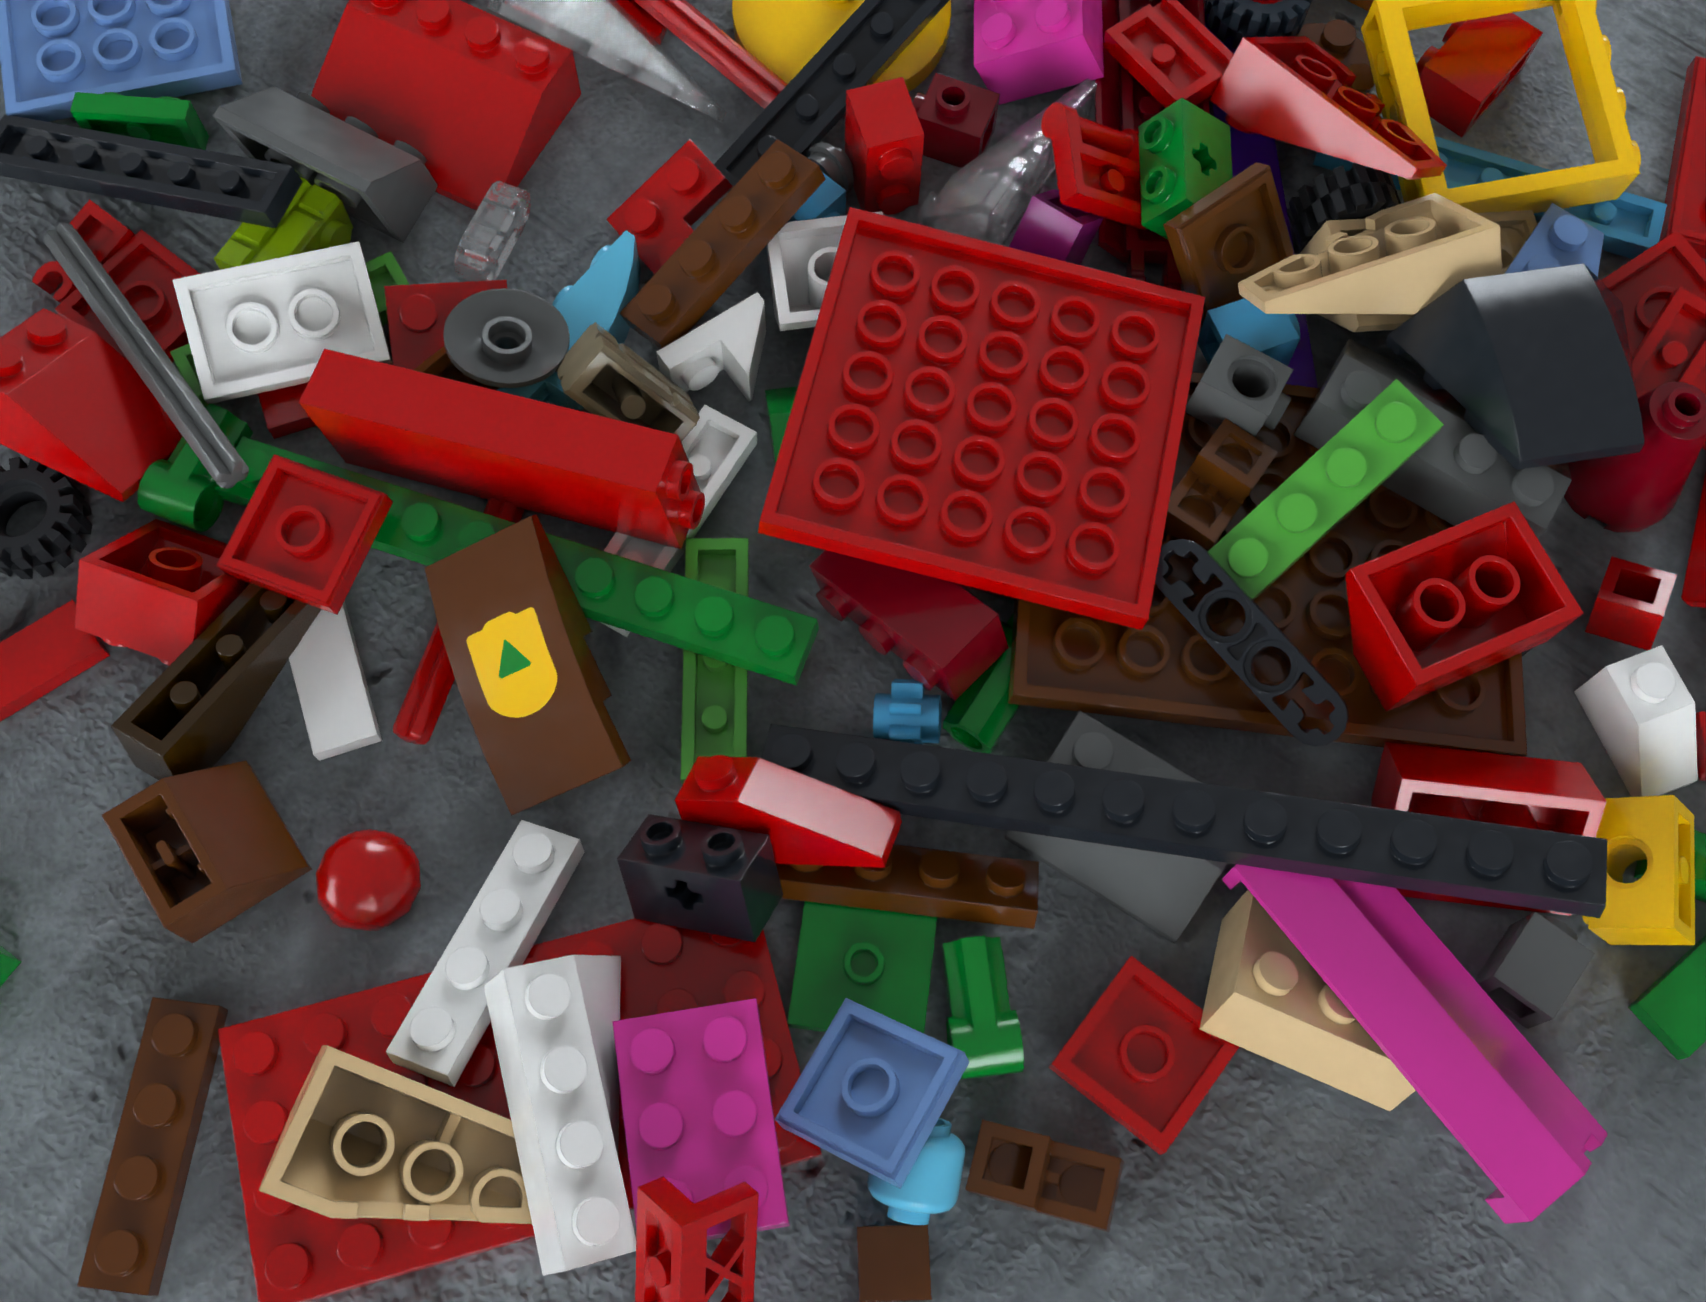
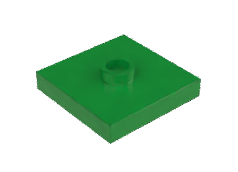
(864, 957)

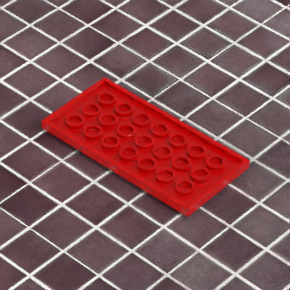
(268, 1059)

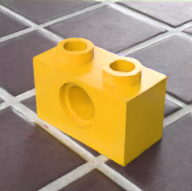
(1662, 902)

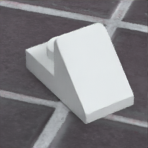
(726, 343)

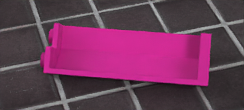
(1438, 1033)

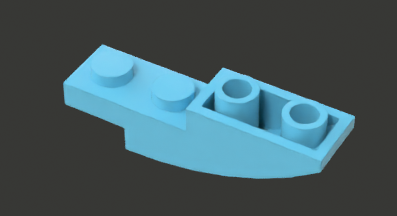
(594, 298)

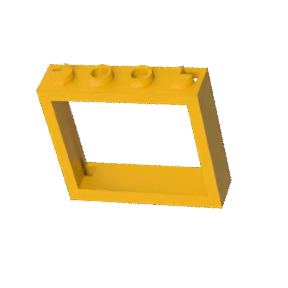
(1599, 99)

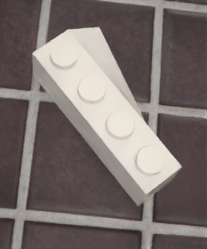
(564, 1103)

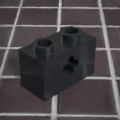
(701, 877)

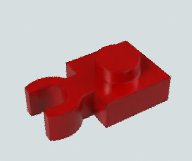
(101, 234)

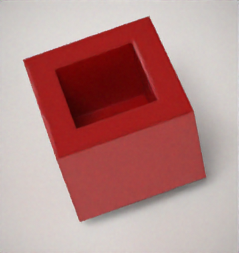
(1631, 603)

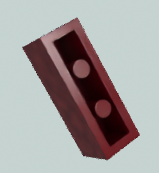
(924, 620)

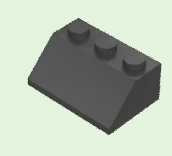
(375, 180)
(1147, 885)

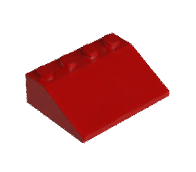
(452, 86)

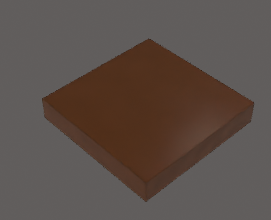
(1229, 236)

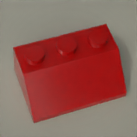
(1454, 605)
(1489, 790)

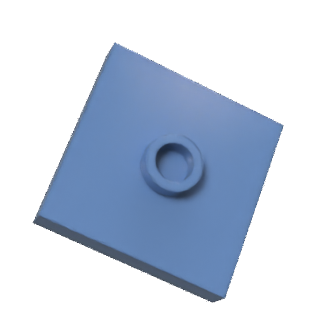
(873, 1091)

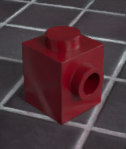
(956, 119)

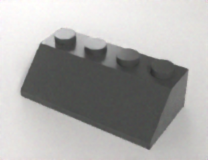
(1456, 470)

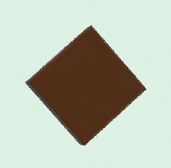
(893, 1263)

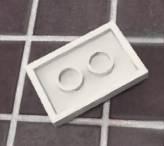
(273, 318)

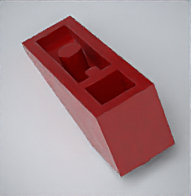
(802, 815)

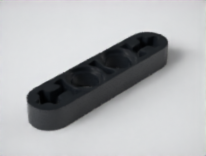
(1254, 636)

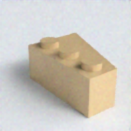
(1283, 1010)

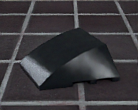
(1533, 363)

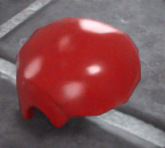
(368, 880)

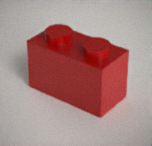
(1474, 67)
(884, 146)

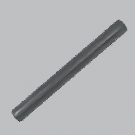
(147, 356)

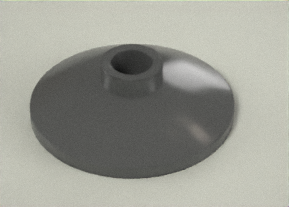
(506, 338)

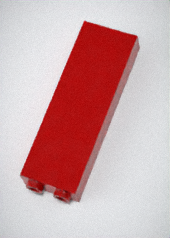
(506, 448)

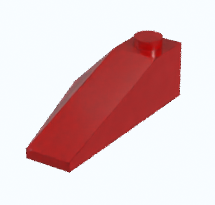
(1306, 99)

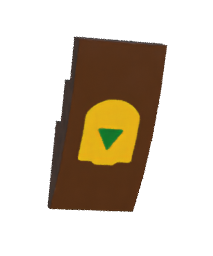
(525, 665)

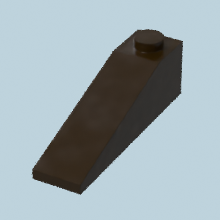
(214, 685)

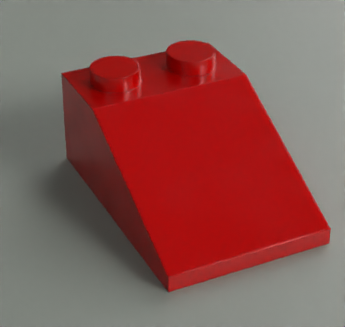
(79, 406)

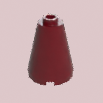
(1644, 486)

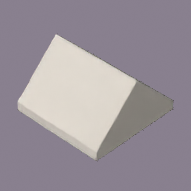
(800, 268)

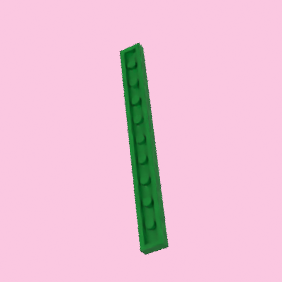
(605, 584)

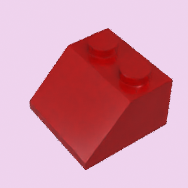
(154, 589)

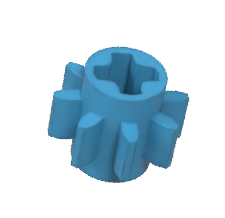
(907, 714)

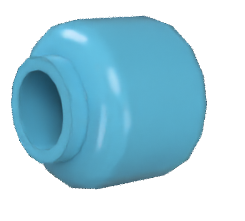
(931, 1183)

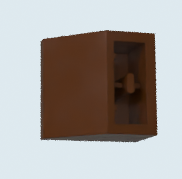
(206, 846)

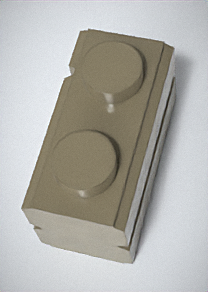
(623, 386)

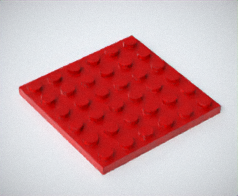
(988, 419)

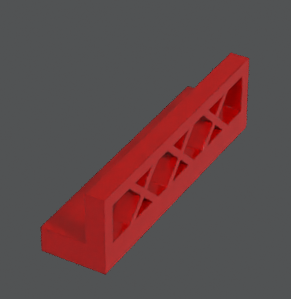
(673, 1244)

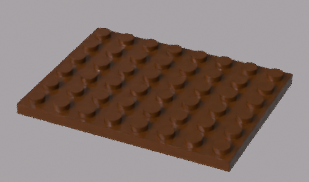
(1178, 677)

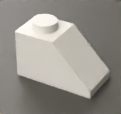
(1644, 722)

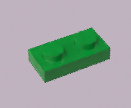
(147, 118)

